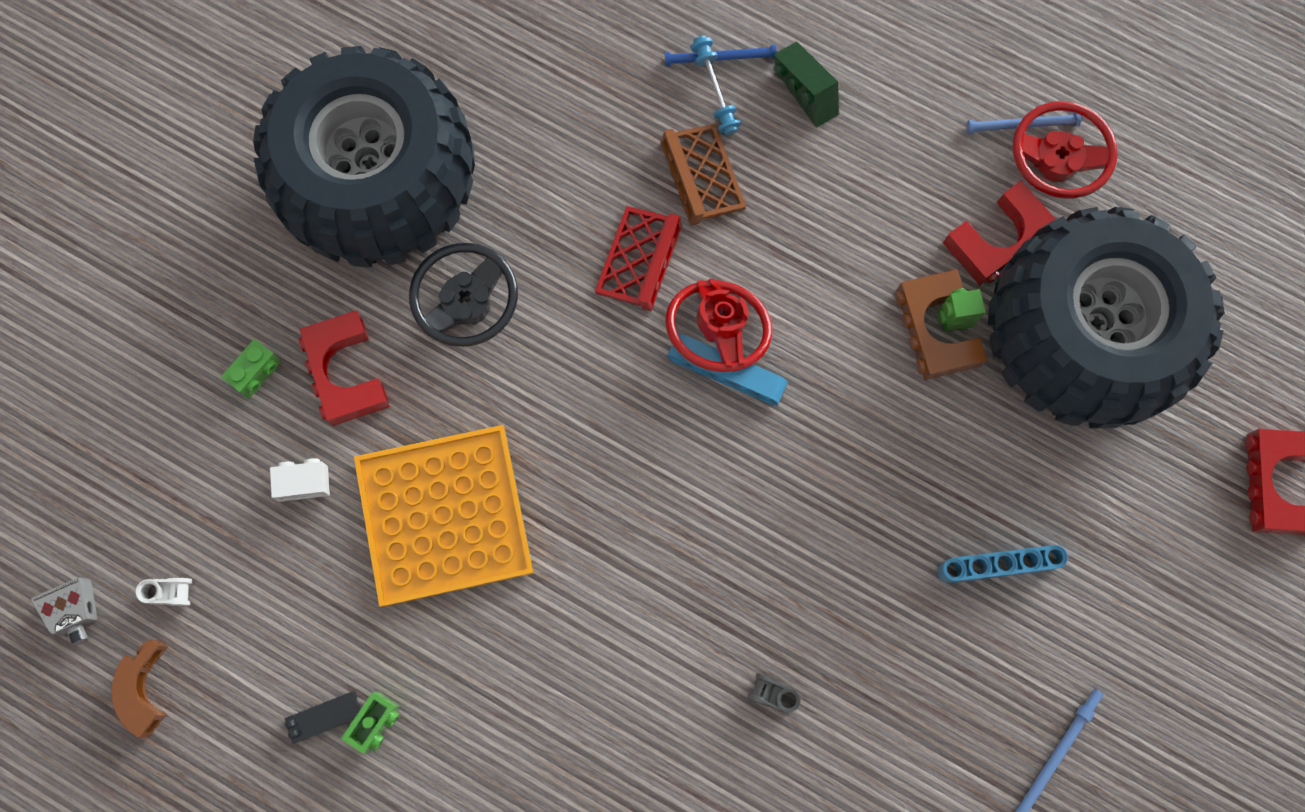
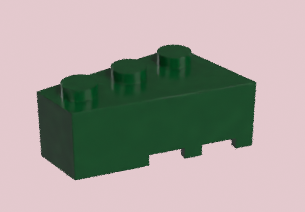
(808, 83)

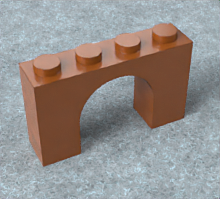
(933, 356)

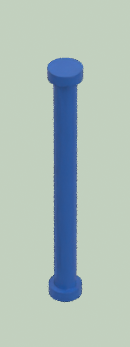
(722, 55)

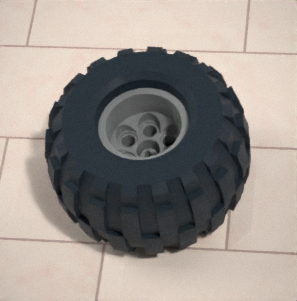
(382, 202)
(1065, 350)

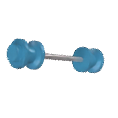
(702, 45)

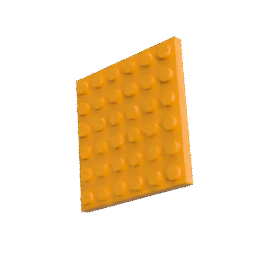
(442, 516)

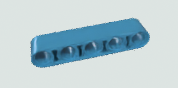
(751, 380)
(1013, 559)

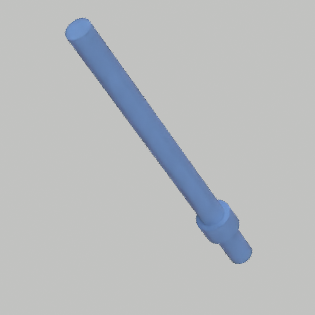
(1084, 714)

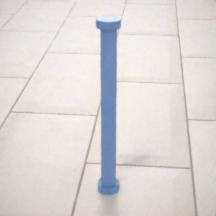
(971, 126)

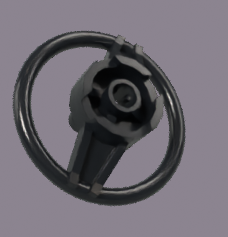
(475, 285)

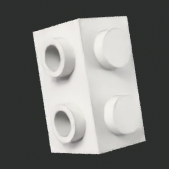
(299, 480)

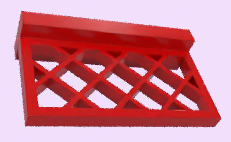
(659, 257)

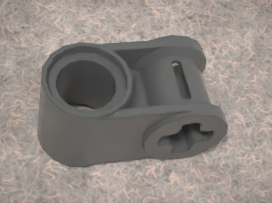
(772, 694)

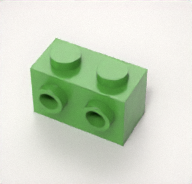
(961, 310)
(251, 369)
(370, 723)

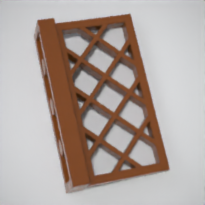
(683, 173)

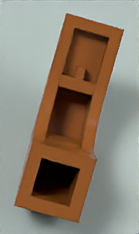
(129, 692)

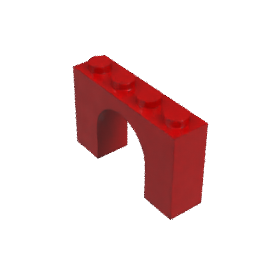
(986, 261)
(320, 344)
(1268, 509)

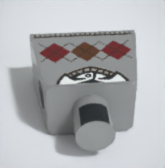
(68, 609)

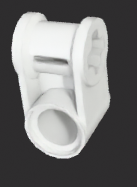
(169, 591)

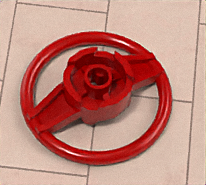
(1071, 147)
(721, 321)

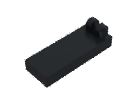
(322, 717)

